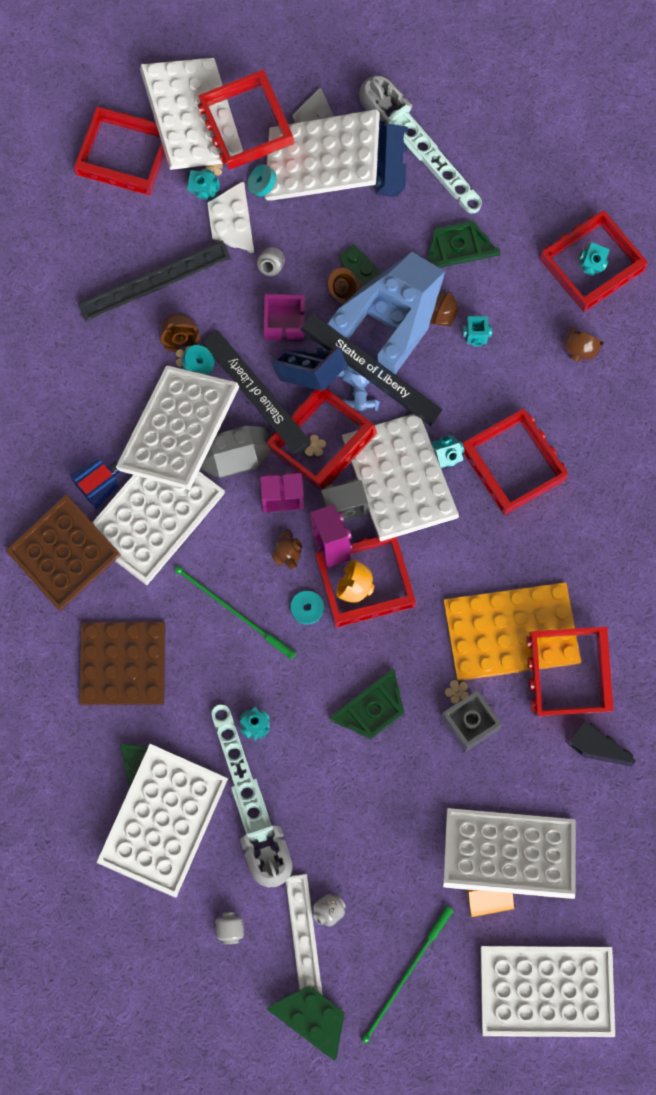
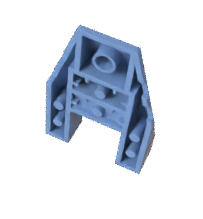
(399, 298)

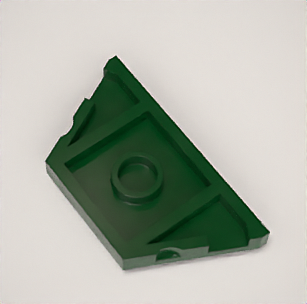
(460, 245)
(373, 708)
(312, 1018)

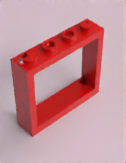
(235, 88)
(113, 177)
(578, 232)
(344, 456)
(487, 478)
(374, 610)
(603, 667)

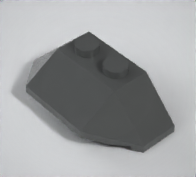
(237, 451)

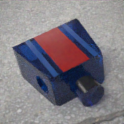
(96, 481)

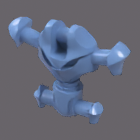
(358, 383)

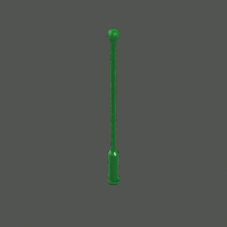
(268, 637)
(431, 936)

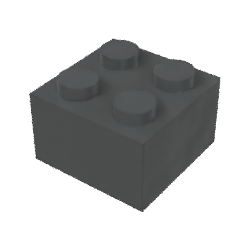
(347, 498)
(471, 721)

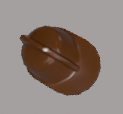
(342, 285)
(445, 310)

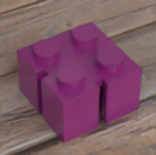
(284, 317)
(282, 492)
(331, 535)

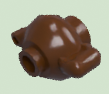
(287, 550)

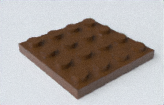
(63, 552)
(122, 663)

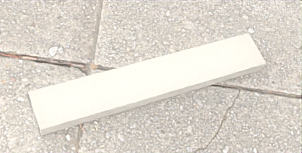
(303, 932)

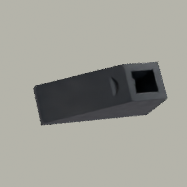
(596, 746)

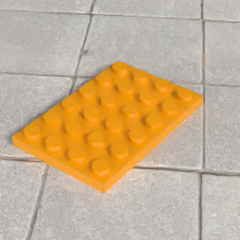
(492, 630)

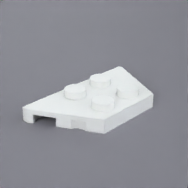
(231, 219)

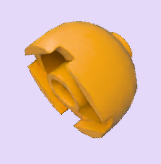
(356, 582)

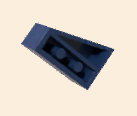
(392, 170)
(309, 368)

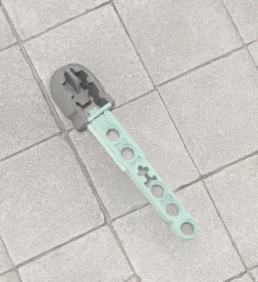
(373, 92)
(257, 828)

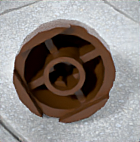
(178, 329)
(581, 345)

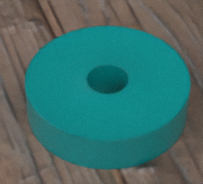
(261, 180)
(200, 353)
(307, 598)

